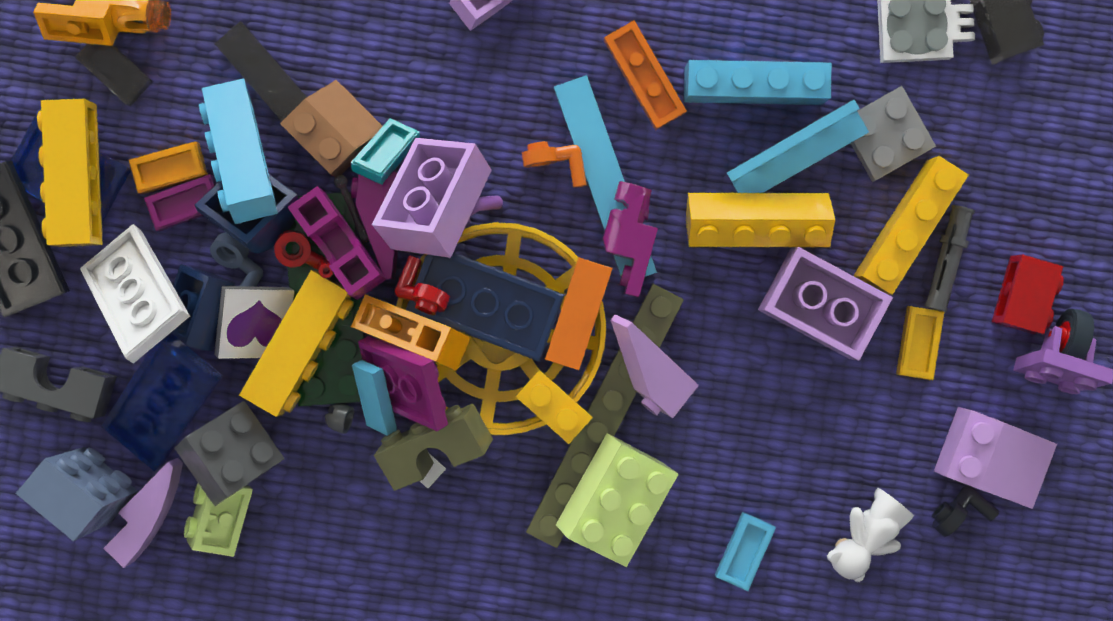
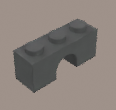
(25, 377)

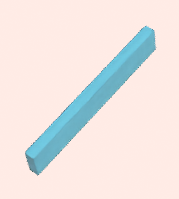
(598, 156)

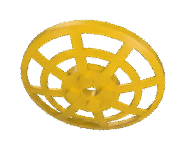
(500, 359)

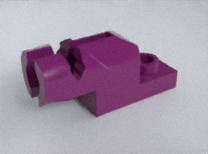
(629, 236)

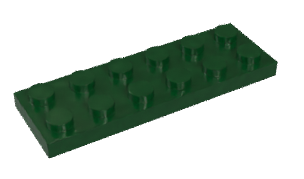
(334, 377)

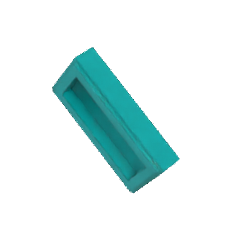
(384, 151)

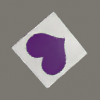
(249, 319)

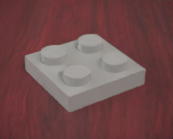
(893, 136)

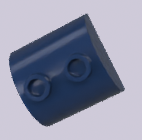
(256, 234)
(201, 297)

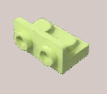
(217, 527)

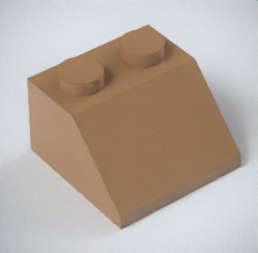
(332, 127)

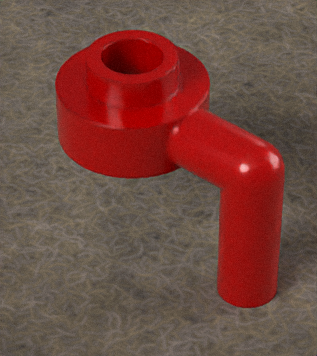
(303, 255)
(427, 297)

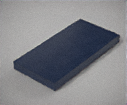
(491, 304)

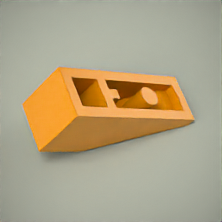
(411, 332)

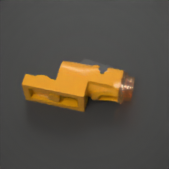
(101, 19)

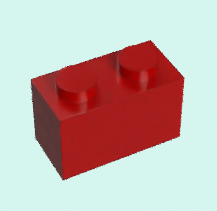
(1028, 294)

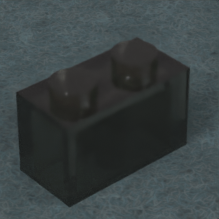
(1007, 28)

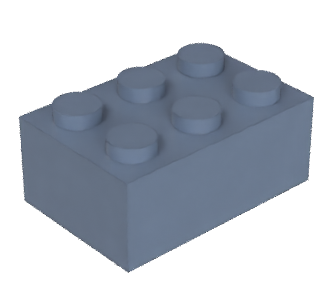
(77, 492)

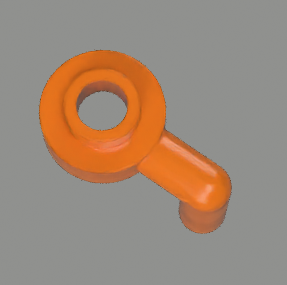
(541, 154)

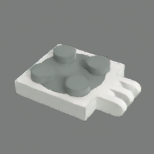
(921, 29)

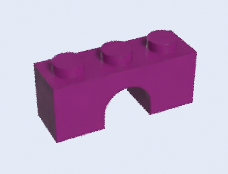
(338, 243)

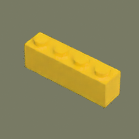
(70, 172)
(759, 220)
(911, 224)
(296, 345)

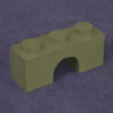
(405, 454)

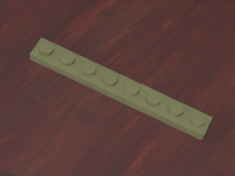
(607, 410)

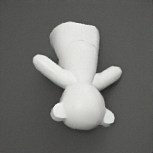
(871, 535)

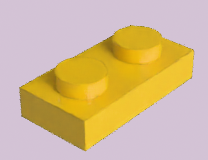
(554, 406)

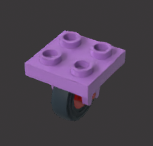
(1067, 356)

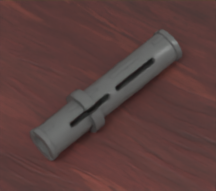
(949, 258)

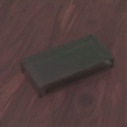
(115, 71)

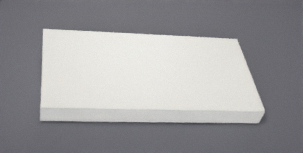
(134, 293)

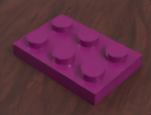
(409, 380)

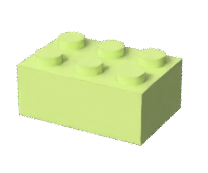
(616, 500)

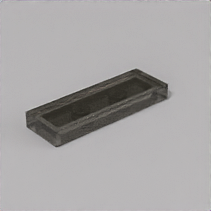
(260, 70)

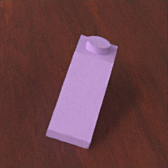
(652, 371)

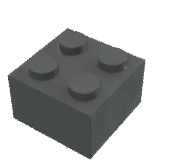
(229, 453)

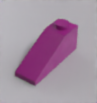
(369, 199)

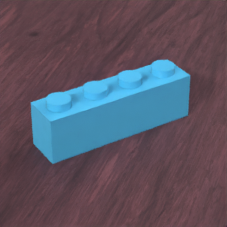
(757, 82)
(238, 151)

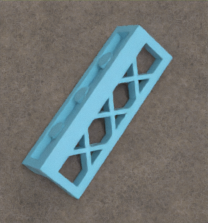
(799, 150)

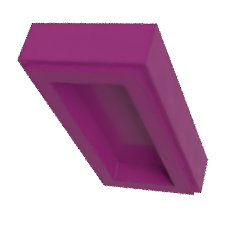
(178, 203)

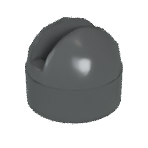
(340, 417)

